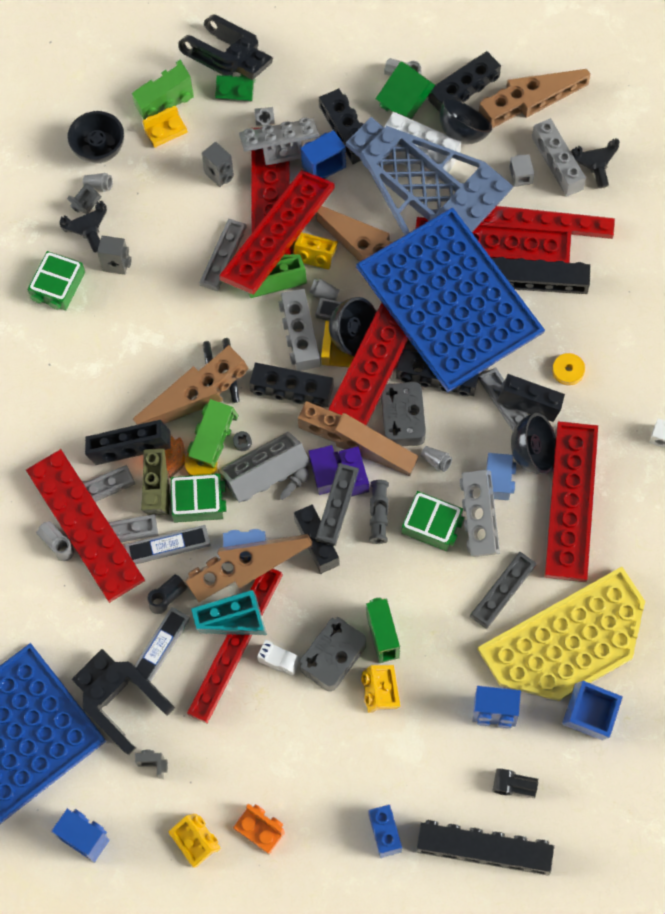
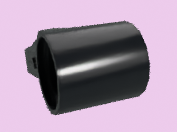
(167, 592)
(509, 783)

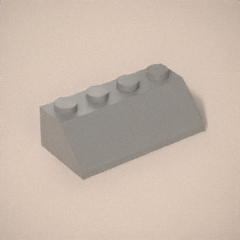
(264, 467)

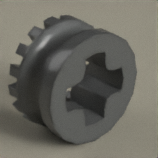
(240, 435)

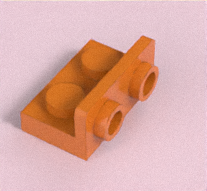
(259, 828)

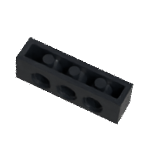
(466, 80)
(334, 102)
(410, 360)
(283, 377)
(127, 442)

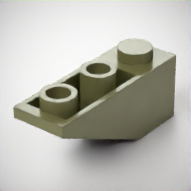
(155, 483)

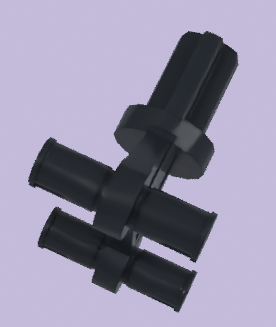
(597, 160)
(86, 225)

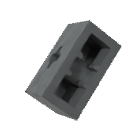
(217, 164)
(114, 255)

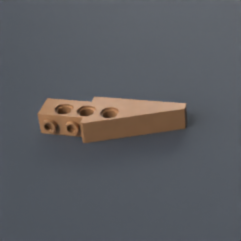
(545, 92)
(353, 233)
(177, 401)
(351, 433)
(264, 558)

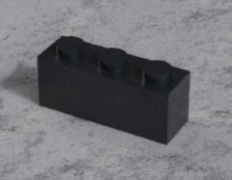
(530, 397)
(323, 554)

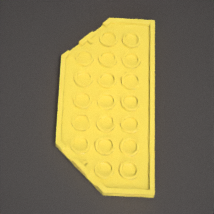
(569, 640)

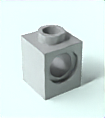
(521, 170)

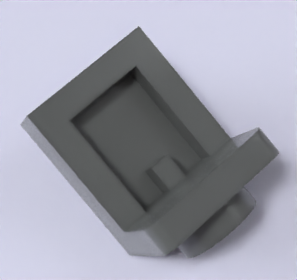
(85, 199)
(149, 758)

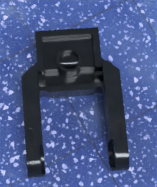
(239, 57)
(102, 681)

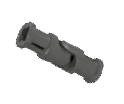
(379, 511)

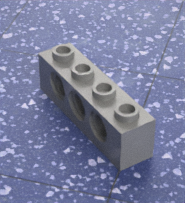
(558, 157)
(302, 358)
(490, 544)

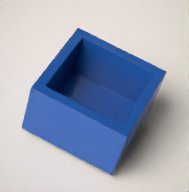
(324, 155)
(496, 706)
(592, 710)
(79, 834)

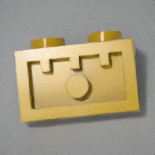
(164, 126)
(315, 250)
(380, 688)
(194, 839)

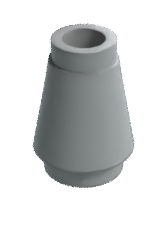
(99, 181)
(324, 290)
(438, 459)

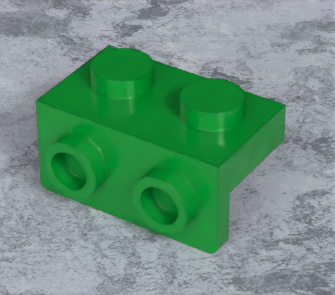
(234, 87)

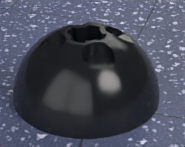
(463, 122)
(96, 136)
(350, 323)
(534, 444)

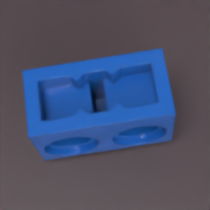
(385, 831)

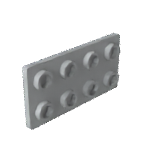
(280, 141)

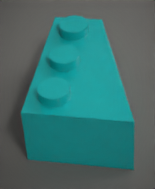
(230, 615)

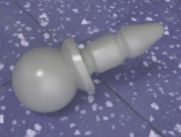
(298, 477)

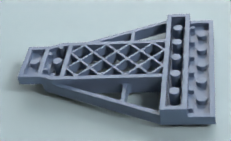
(471, 200)

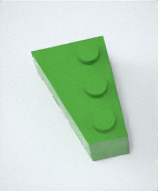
(165, 92)
(286, 274)
(211, 433)

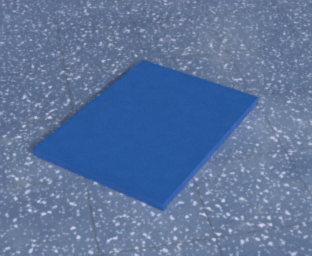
(450, 299)
(40, 730)

